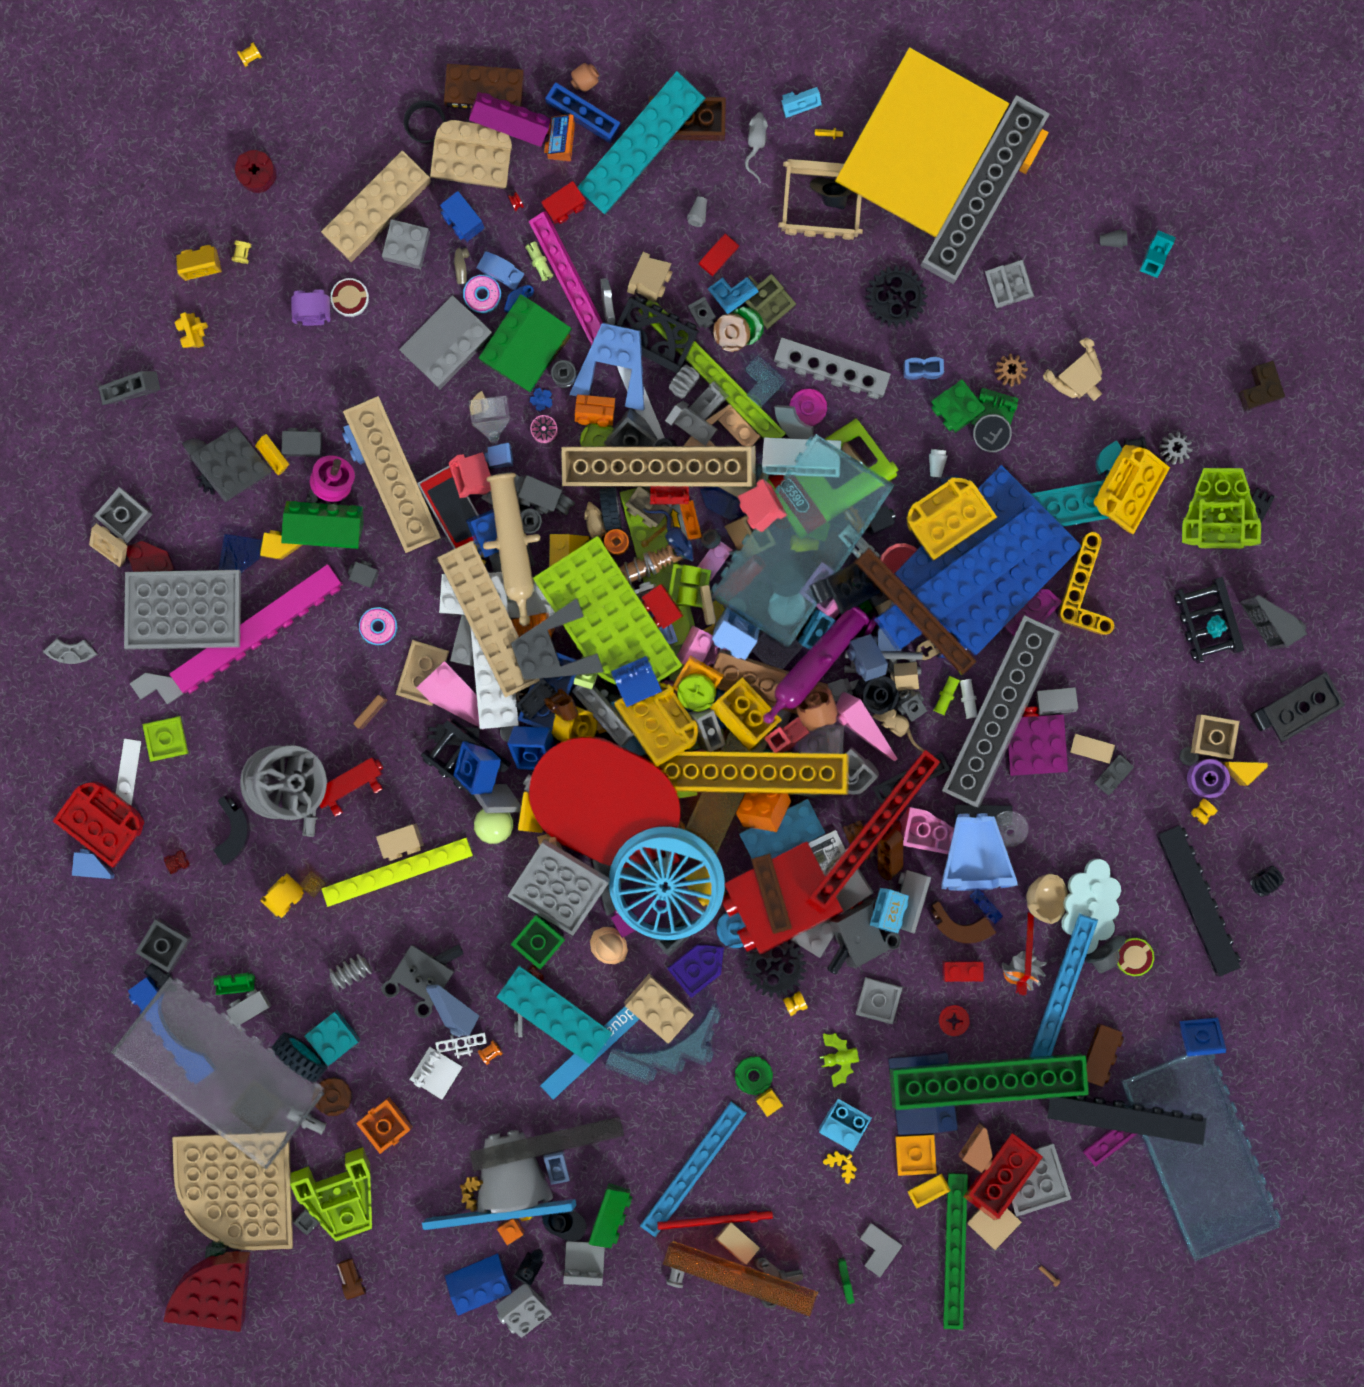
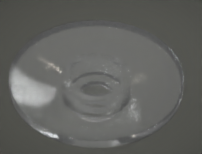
(1015, 821)

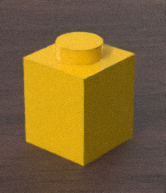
(769, 1102)

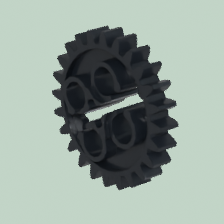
(908, 285)
(786, 981)

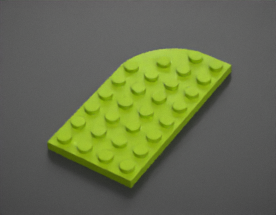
(613, 618)

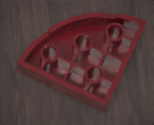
(212, 1293)

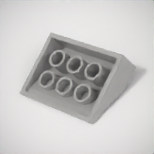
(446, 342)

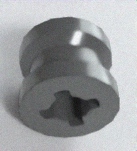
(564, 504)

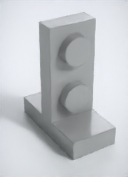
(691, 423)

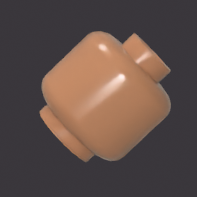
(584, 77)

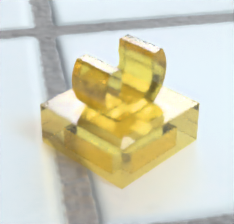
(312, 884)

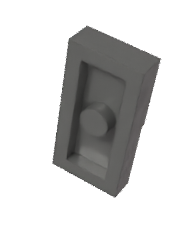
(1113, 775)

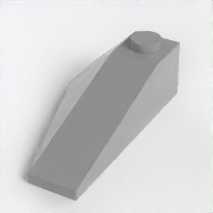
(462, 649)

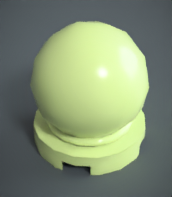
(493, 826)

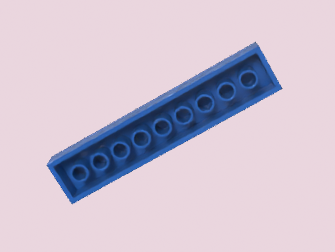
(970, 573)

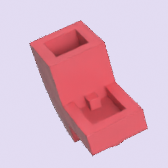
(786, 738)

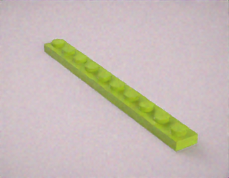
(713, 372)

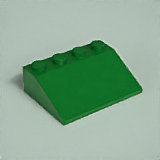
(524, 343)

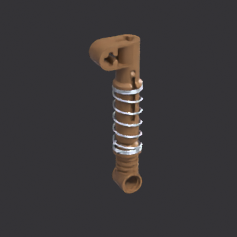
(651, 562)

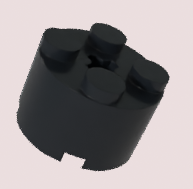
(886, 696)

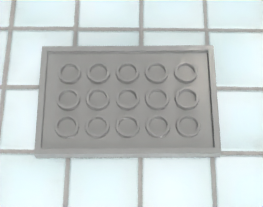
(182, 609)

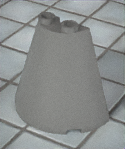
(513, 1184)

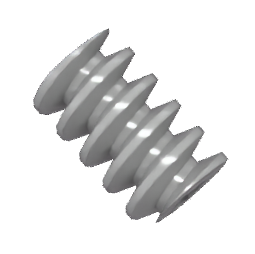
(349, 971)

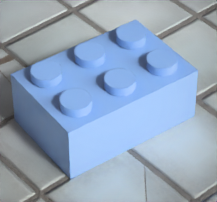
(735, 634)

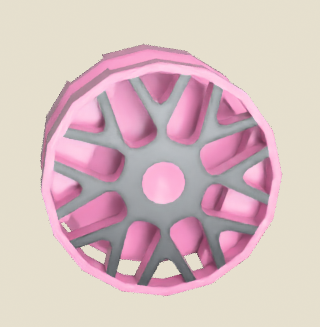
(544, 429)

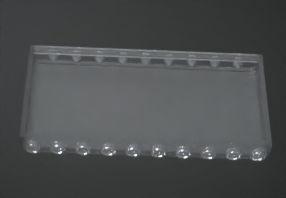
(218, 1072)

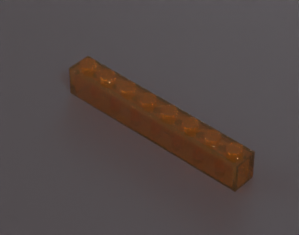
(740, 1278)

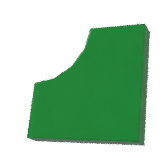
(846, 1281)

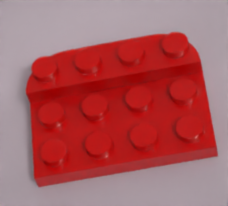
(100, 821)

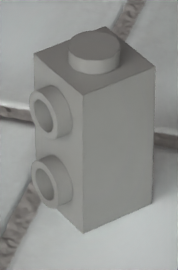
(248, 1008)

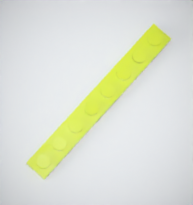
(397, 872)

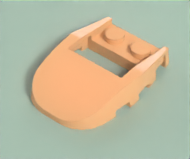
(733, 424)

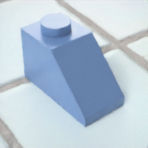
(499, 456)
(90, 865)

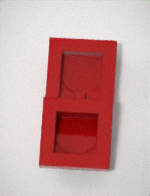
(718, 255)

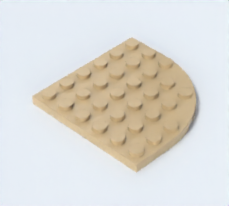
(232, 1194)

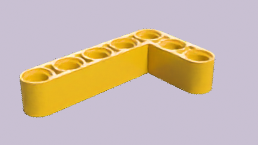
(1080, 588)

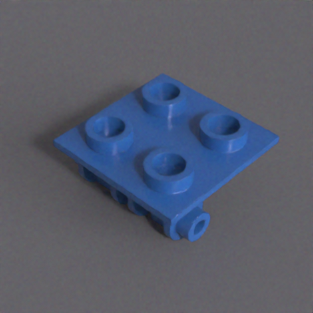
(636, 681)

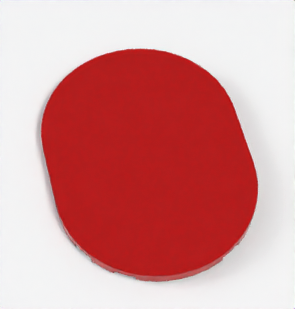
(600, 797)

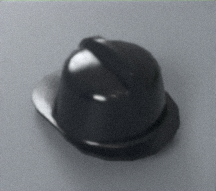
(832, 193)
(565, 1225)

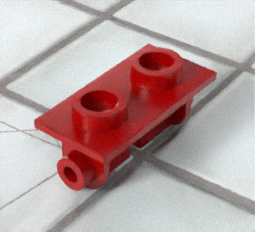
(669, 495)

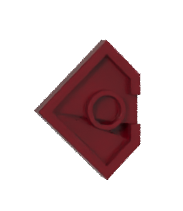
(148, 558)

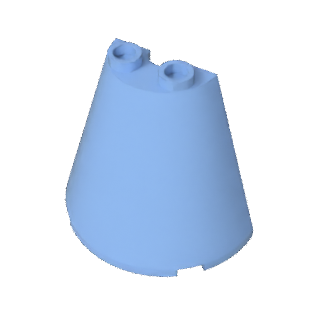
(977, 856)

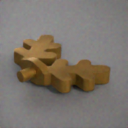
(472, 1184)

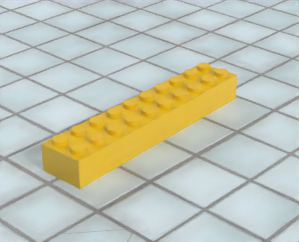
(759, 772)

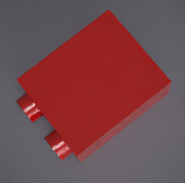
(798, 877)

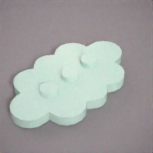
(1095, 896)

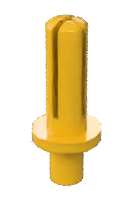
(829, 133)

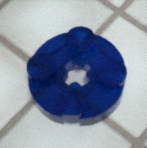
(986, 906)

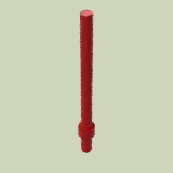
(752, 1216)

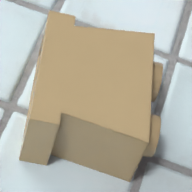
(650, 277)

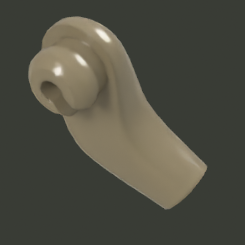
(460, 266)

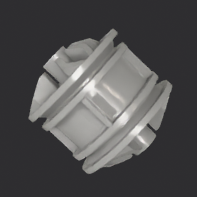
(300, 790)

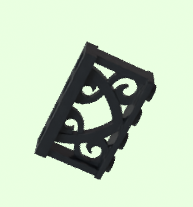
(667, 358)

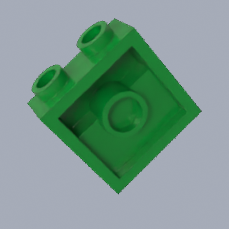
(957, 406)

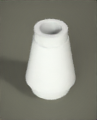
(937, 462)

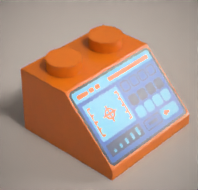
(560, 138)

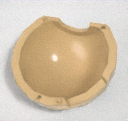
(1046, 898)

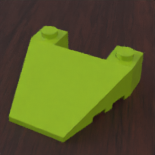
(341, 1200)

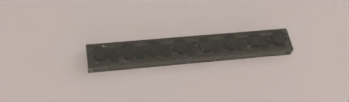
(546, 1144)

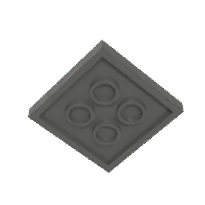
(230, 464)

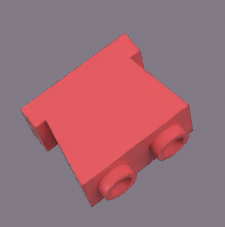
(470, 474)
(761, 506)

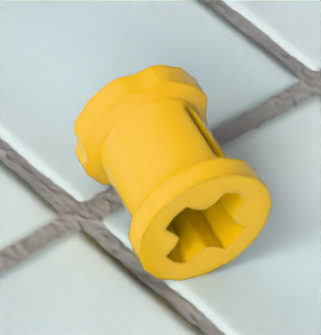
(249, 54)

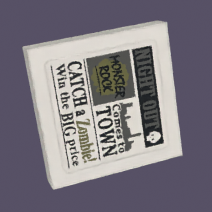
(827, 850)

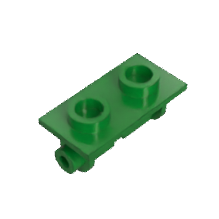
(241, 983)

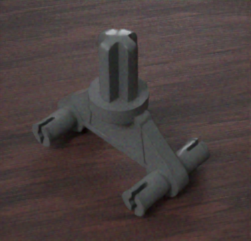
(768, 1268)

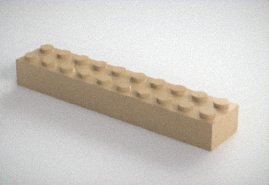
(658, 466)

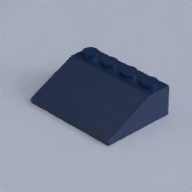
(924, 1119)

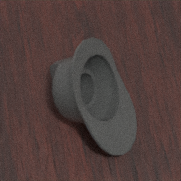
(1107, 955)

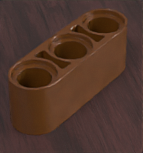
(890, 854)

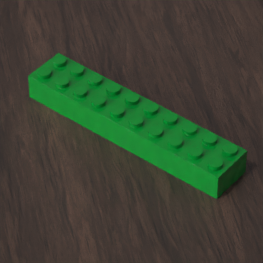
(988, 1081)

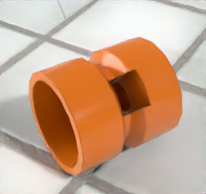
(616, 542)

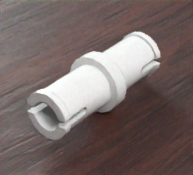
(968, 698)

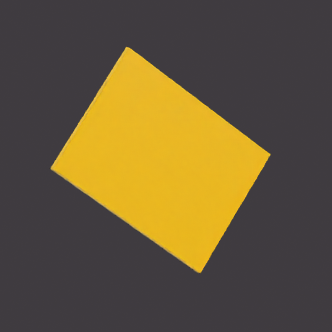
(922, 142)

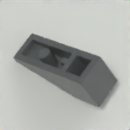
(129, 387)

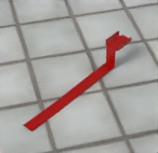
(1021, 986)

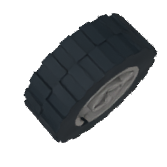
(610, 508)

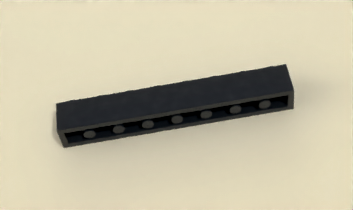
(1198, 900)
(1129, 1118)

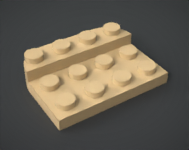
(471, 154)

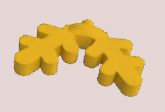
(848, 1167)

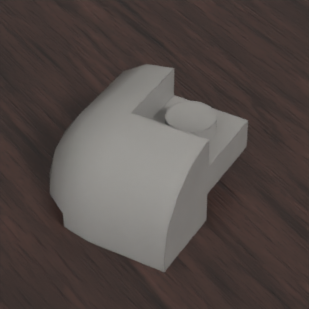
(861, 772)

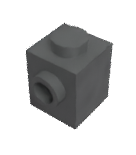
(363, 574)

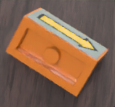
(686, 519)

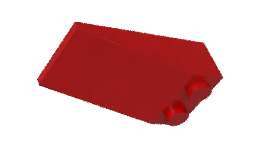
(999, 1184)

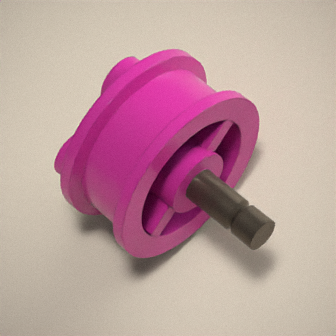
(332, 478)

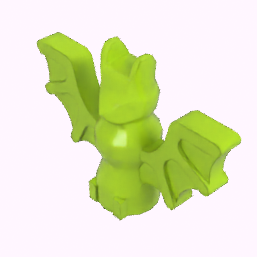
(843, 1057)

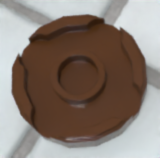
(336, 1096)

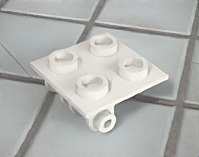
(435, 1073)

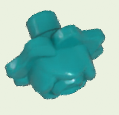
(1216, 626)

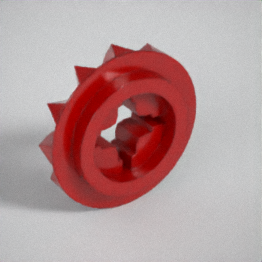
(948, 1013)

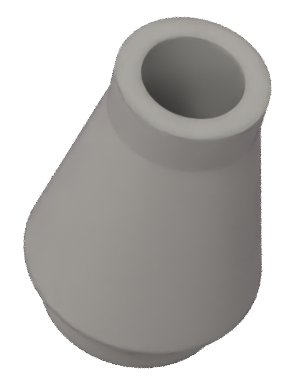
(697, 214)

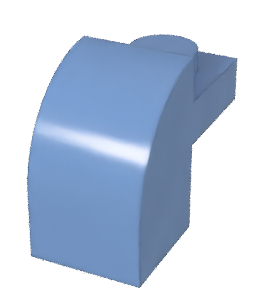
(500, 269)

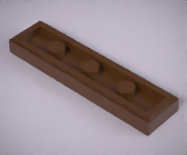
(771, 893)

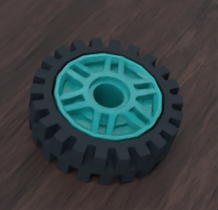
(299, 1057)

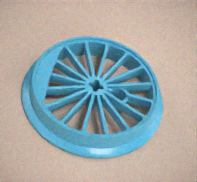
(675, 841)

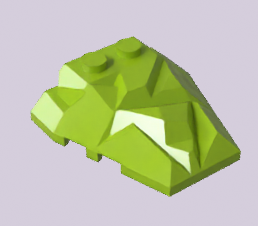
(1222, 512)

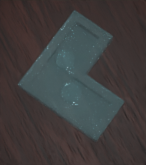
(768, 381)

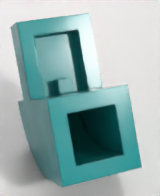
(1157, 253)
(1107, 457)

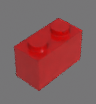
(564, 203)
(661, 606)
(963, 971)

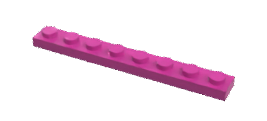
(567, 274)

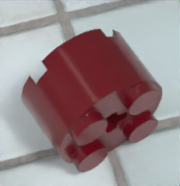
(248, 163)

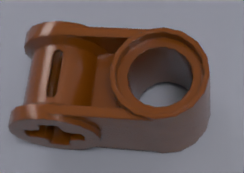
(562, 705)

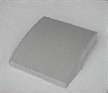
(1009, 284)

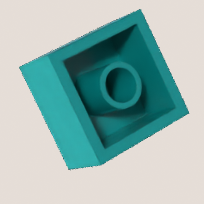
(332, 1038)

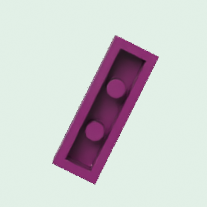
(624, 929)

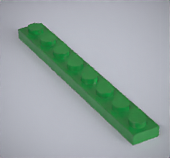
(955, 1251)

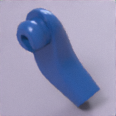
(526, 290)

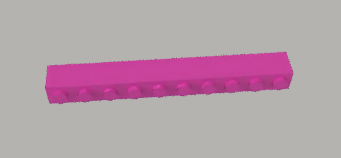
(257, 628)

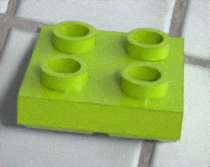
(686, 583)

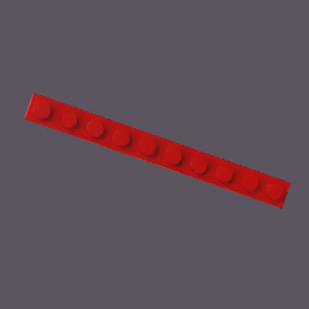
(872, 832)

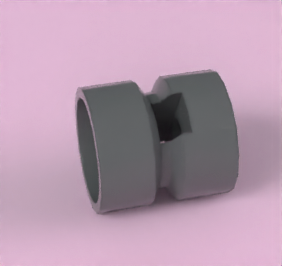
(563, 374)
(533, 515)

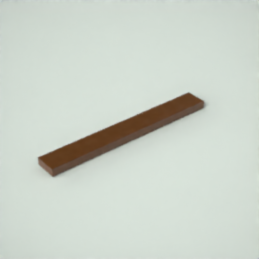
(915, 611)

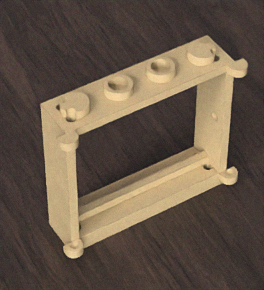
(818, 169)

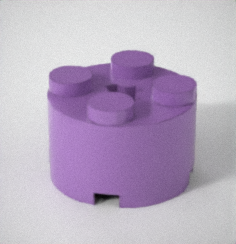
(310, 307)
(1215, 786)

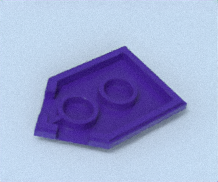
(697, 968)

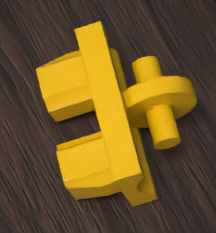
(193, 328)

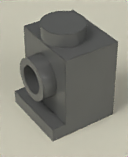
(694, 309)

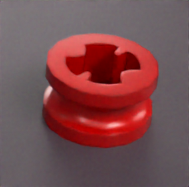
(515, 201)
(1030, 712)

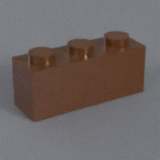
(1102, 1054)

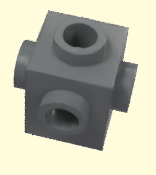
(911, 704)

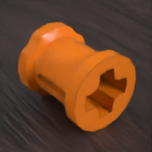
(490, 1052)

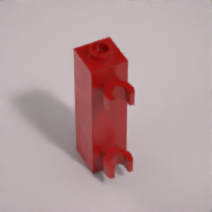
(350, 781)

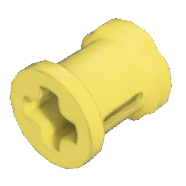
(241, 252)

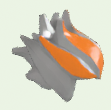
(1016, 970)

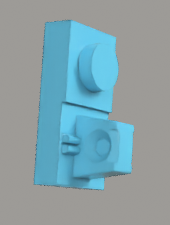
(795, 104)

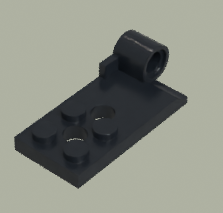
(842, 589)
(1285, 712)

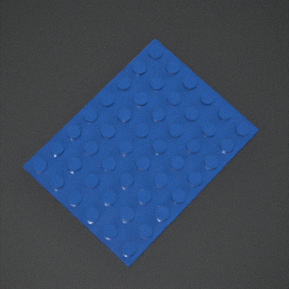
(994, 606)

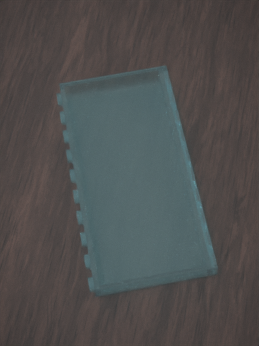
(827, 511)
(1212, 1185)

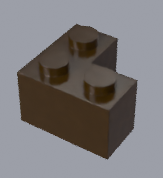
(1267, 388)

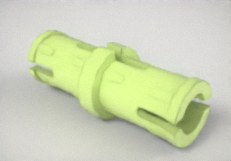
(539, 261)

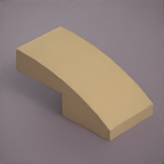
(1092, 748)

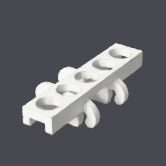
(455, 1046)

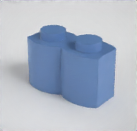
(929, 368)

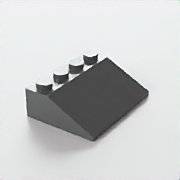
(1274, 624)

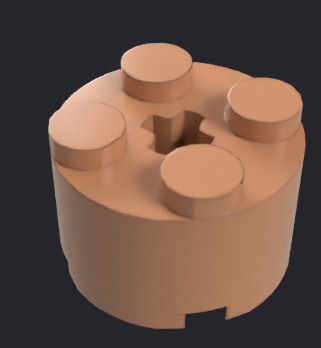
(817, 709)

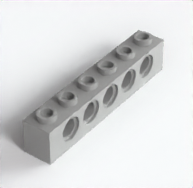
(806, 353)

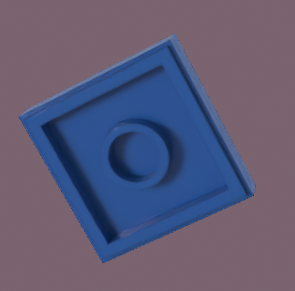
(1202, 1037)

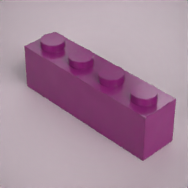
(509, 119)

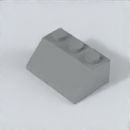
(916, 887)

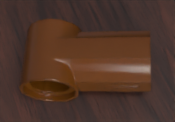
(351, 1283)

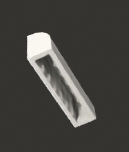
(781, 453)

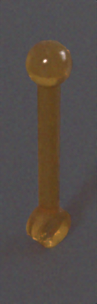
(645, 543)

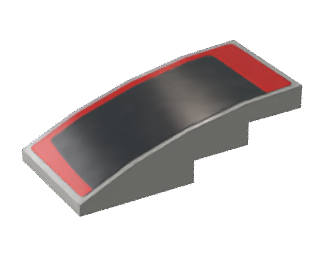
(448, 507)

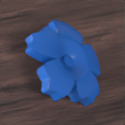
(541, 399)

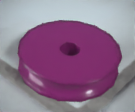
(870, 627)

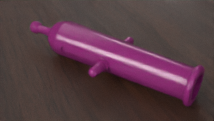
(817, 661)

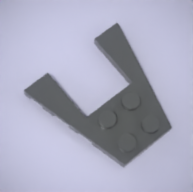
(537, 653)

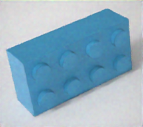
(797, 827)

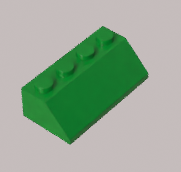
(322, 524)

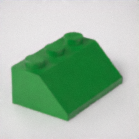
(610, 1216)

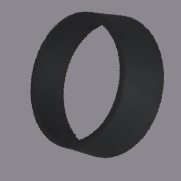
(420, 104)

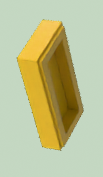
(272, 454)
(929, 1191)

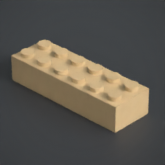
(376, 206)

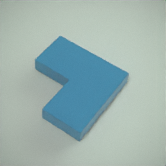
(729, 297)

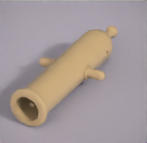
(511, 542)

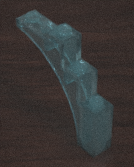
(694, 1047)

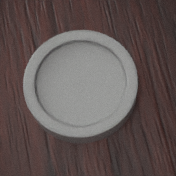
(505, 732)

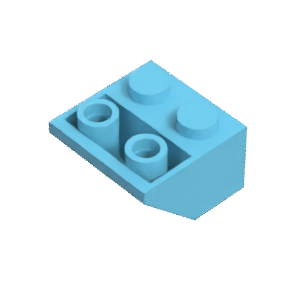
(844, 1124)

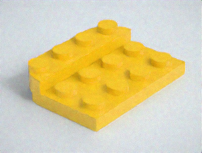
(1131, 486)
(948, 516)
(660, 724)

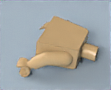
(1080, 376)

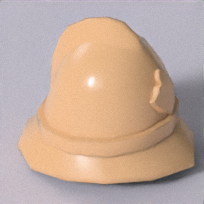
(608, 945)

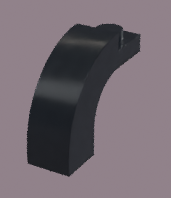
(239, 832)

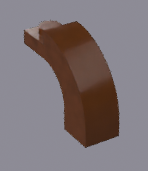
(970, 933)

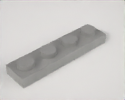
(604, 713)

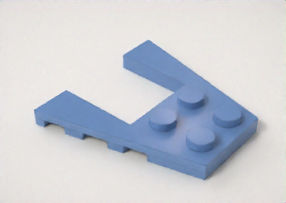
(616, 347)

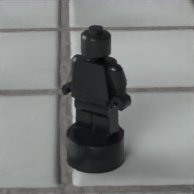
(155, 972)

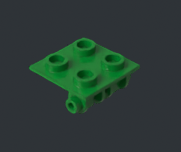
(997, 404)

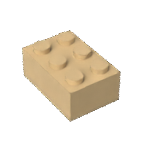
(658, 1008)

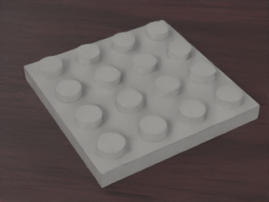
(558, 887)

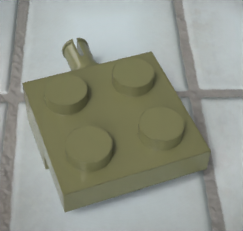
(770, 301)

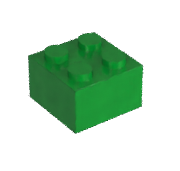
(538, 941)

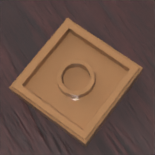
(370, 711)

